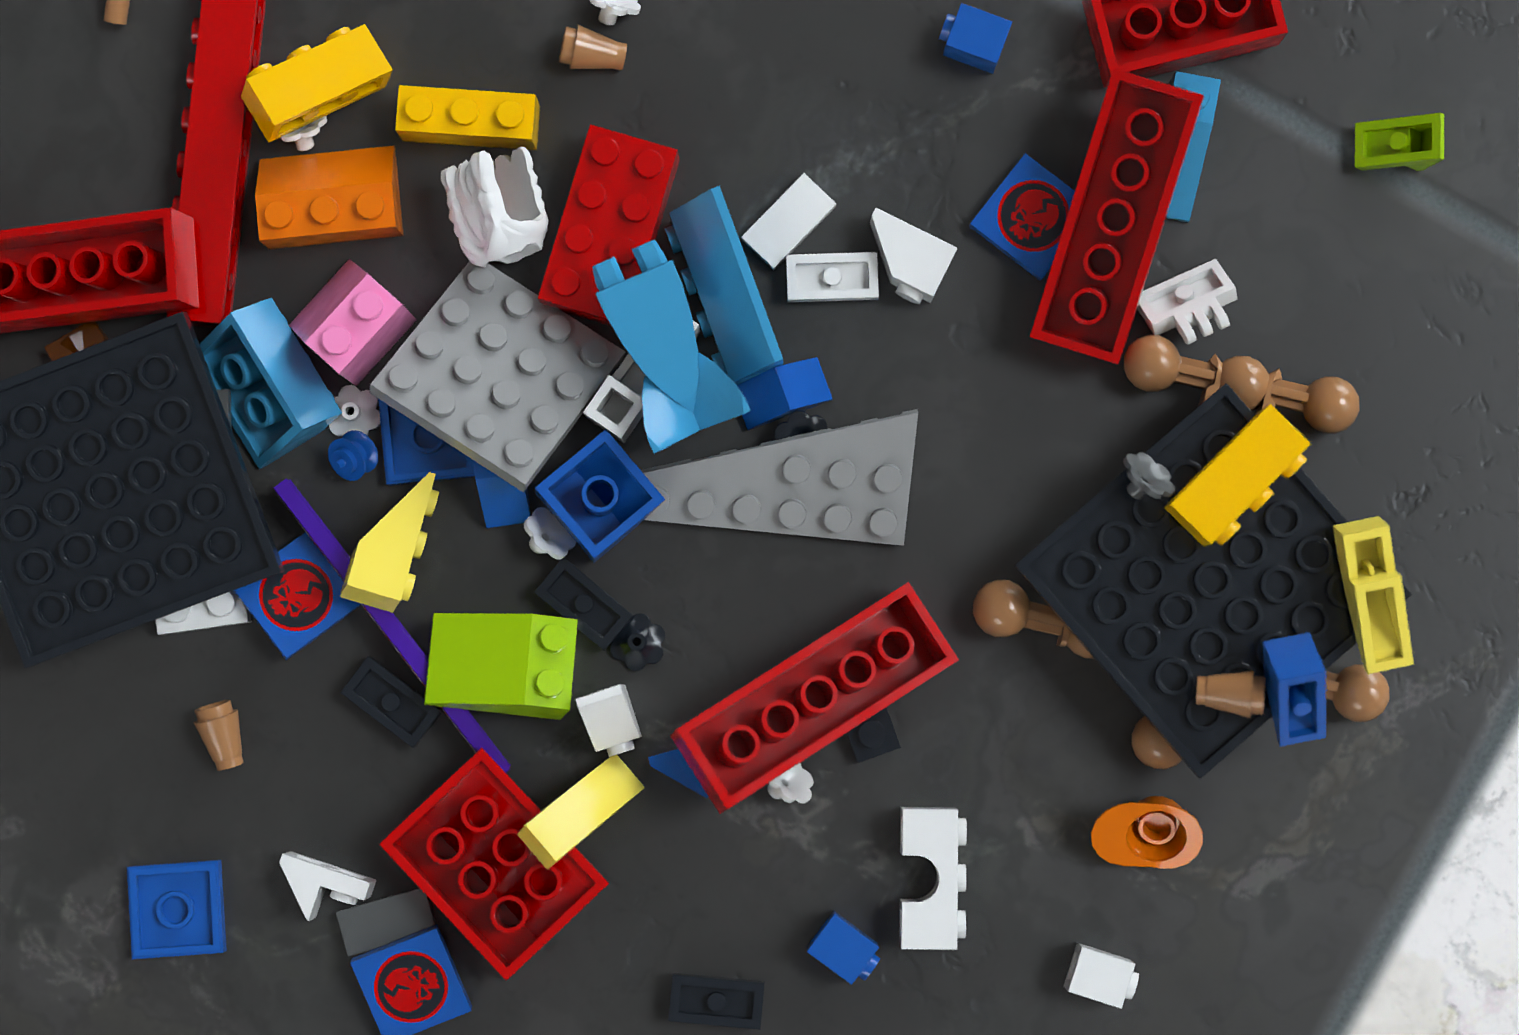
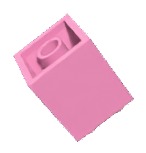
(352, 322)

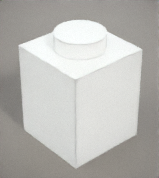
(1101, 976)

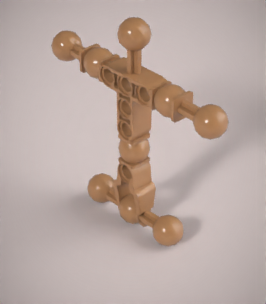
(1154, 365)

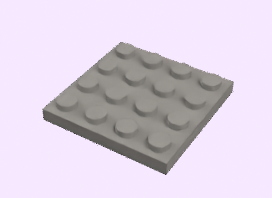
(497, 373)

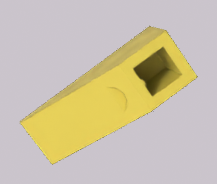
(382, 558)

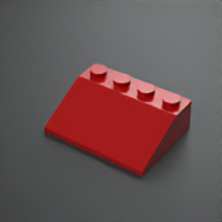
(481, 873)

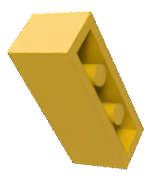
(315, 81)
(467, 117)
(1239, 477)

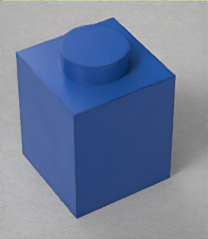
(975, 37)
(844, 949)

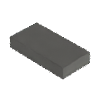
(385, 920)

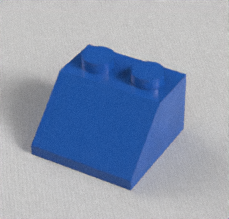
(599, 495)

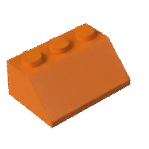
(328, 198)

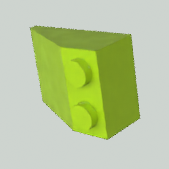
(502, 663)

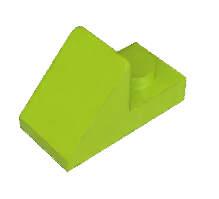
(1400, 142)

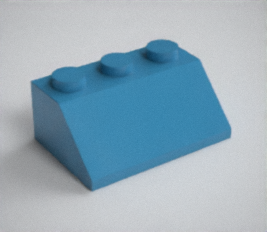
(271, 379)

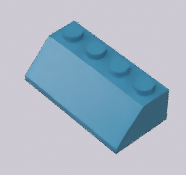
(724, 286)

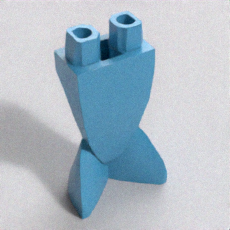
(656, 327)

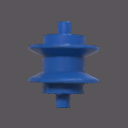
(353, 455)

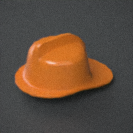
(1147, 834)

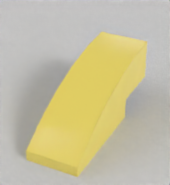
(1374, 594)
(580, 811)

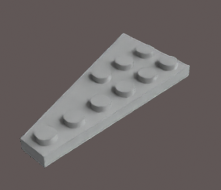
(810, 484)

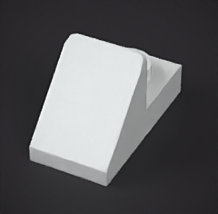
(311, 878)

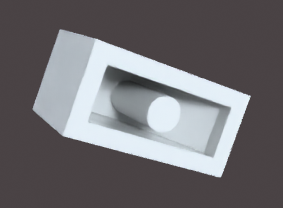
(911, 256)
(610, 719)

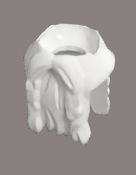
(496, 207)

